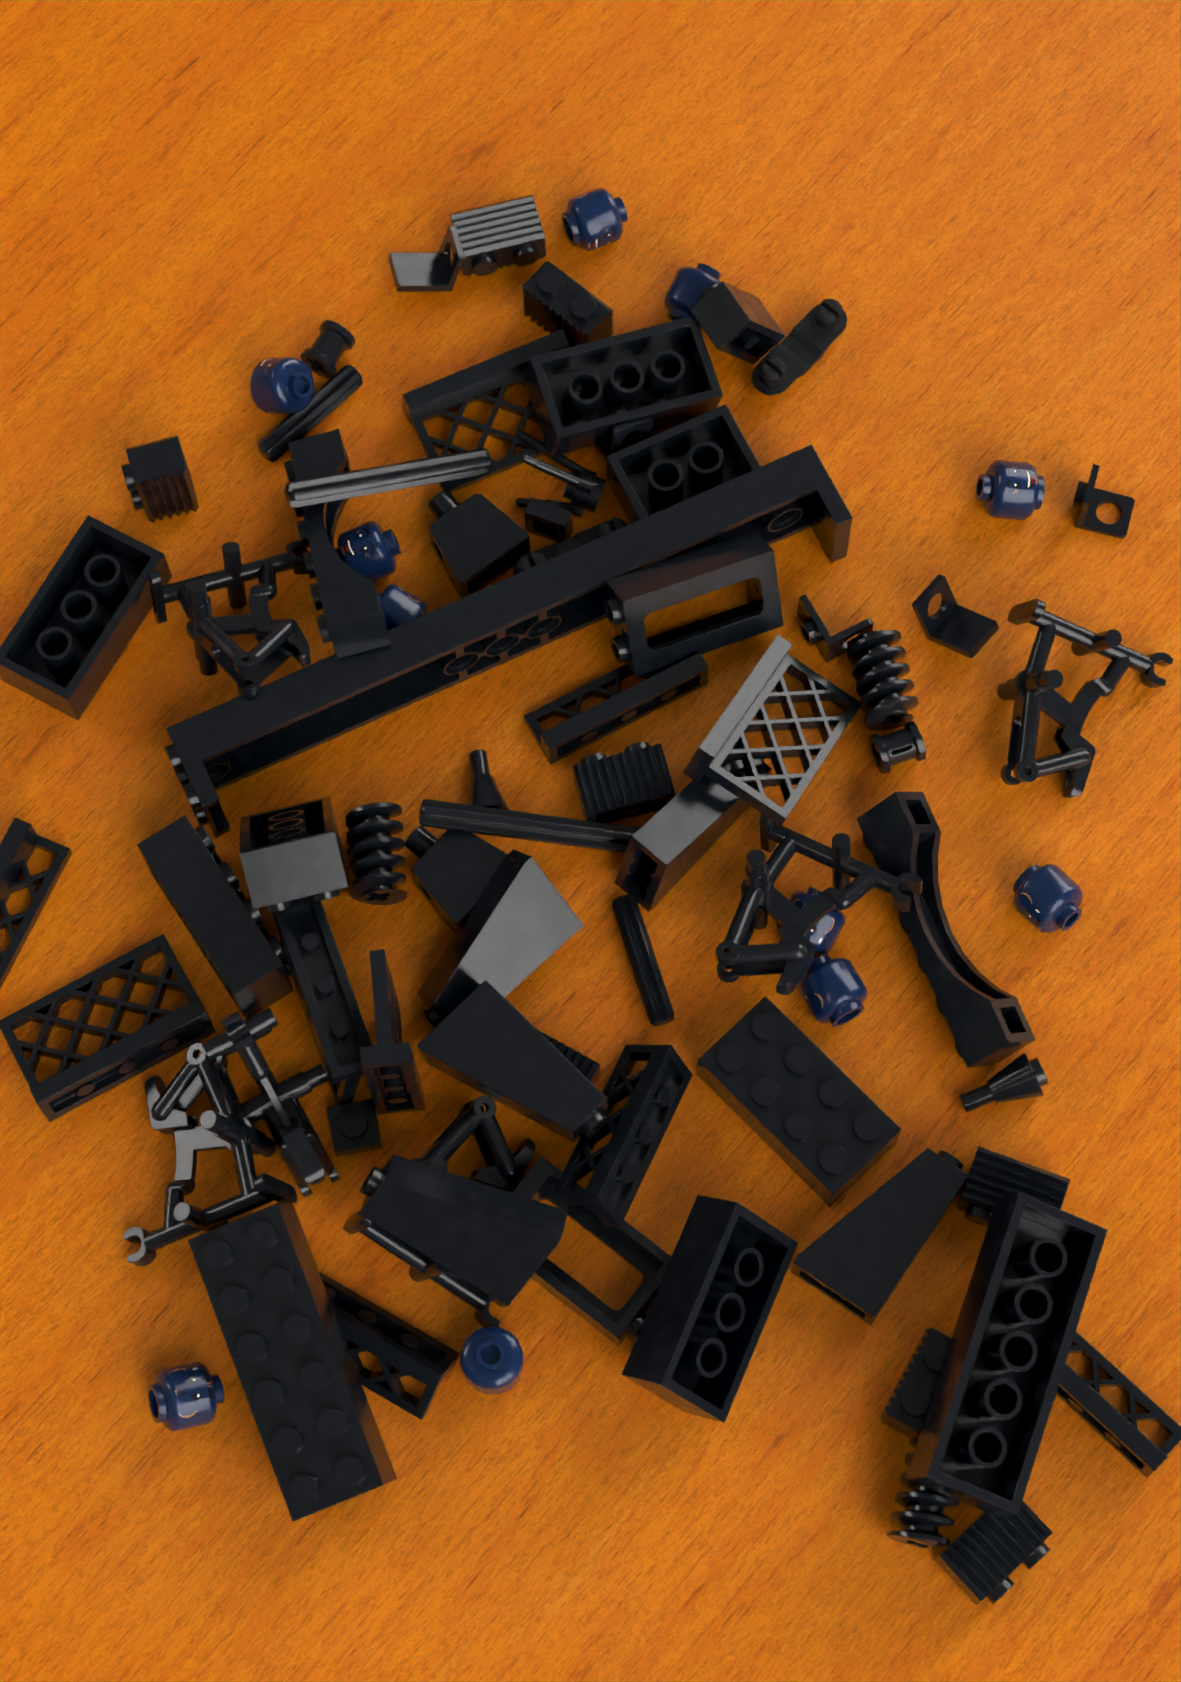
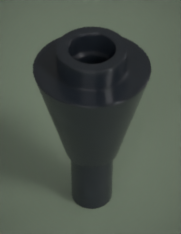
(483, 787)
(1014, 1082)

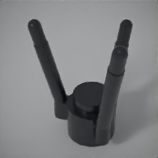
(583, 485)

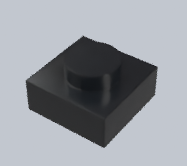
(548, 519)
(354, 1127)

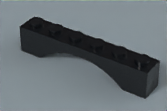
(349, 600)
(980, 1015)

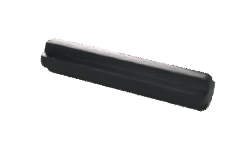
(323, 402)
(643, 960)

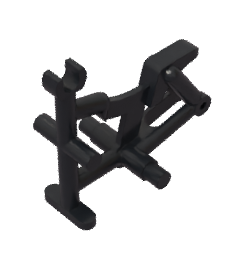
(211, 635)
(1035, 691)
(759, 899)
(277, 1102)
(219, 1129)
(502, 1173)

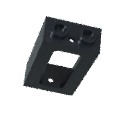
(684, 578)
(623, 1240)

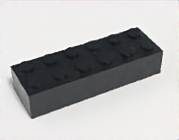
(1007, 1355)
(292, 1360)

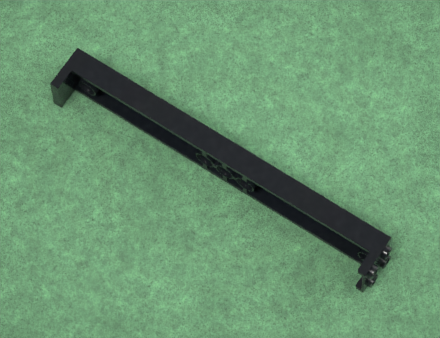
(490, 628)

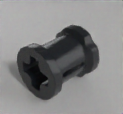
(328, 349)
(897, 747)

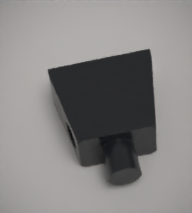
(474, 541)
(452, 870)

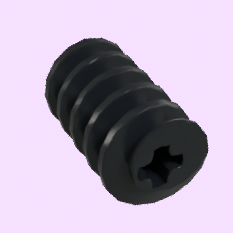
(879, 679)
(372, 854)
(923, 1513)

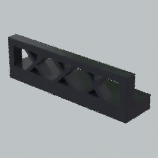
(617, 710)
(14, 855)
(634, 1129)
(395, 1344)
(1116, 1428)

